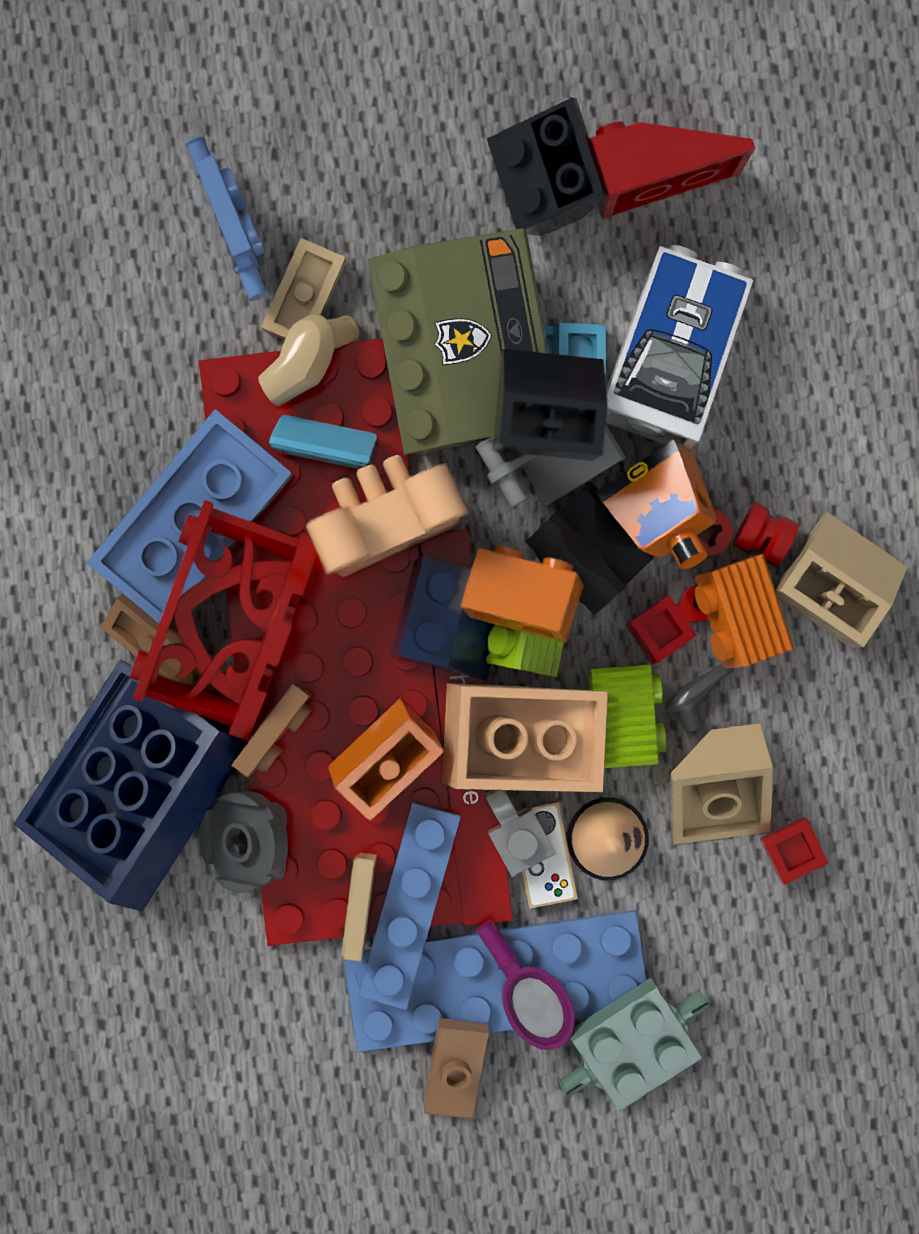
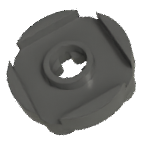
(266, 837)

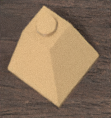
(723, 787)

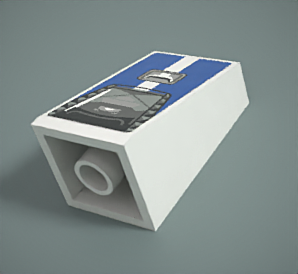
(676, 347)

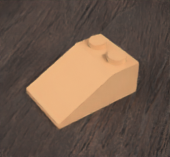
(524, 738)

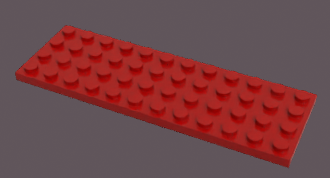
(334, 651)

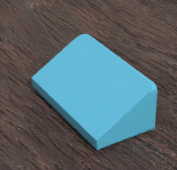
(323, 442)

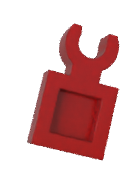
(666, 626)

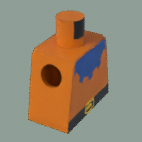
(663, 504)

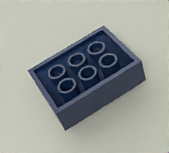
(129, 791)

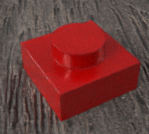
(794, 850)

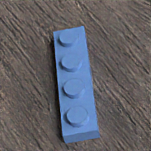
(409, 905)

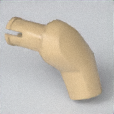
(306, 355)

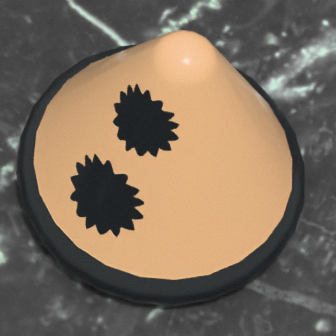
(607, 838)

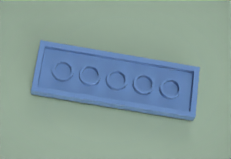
(460, 980)

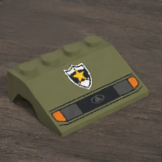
(444, 329)

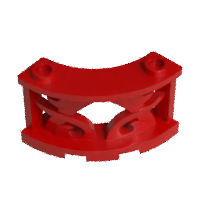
(245, 688)

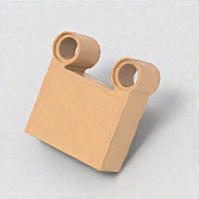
(389, 521)

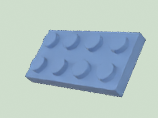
(213, 466)

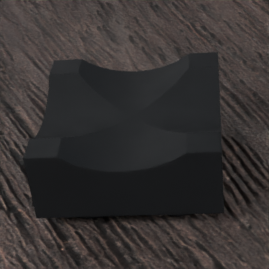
(595, 546)

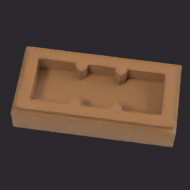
(455, 1068)

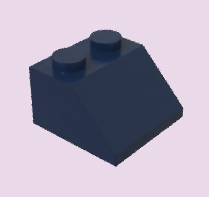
(434, 625)

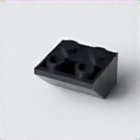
(548, 169)
(551, 405)

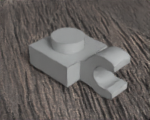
(518, 836)

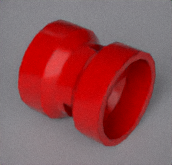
(766, 534)

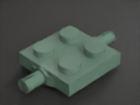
(634, 1044)

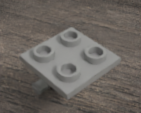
(549, 475)

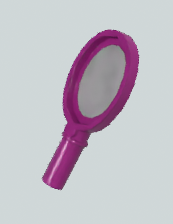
(530, 996)

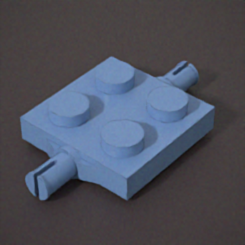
(227, 203)

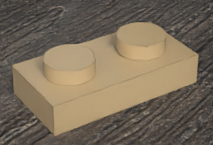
(304, 287)

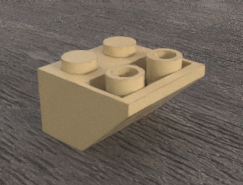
(841, 582)

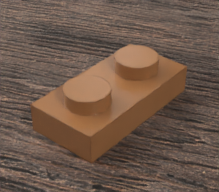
(262, 748)

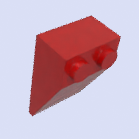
(660, 161)

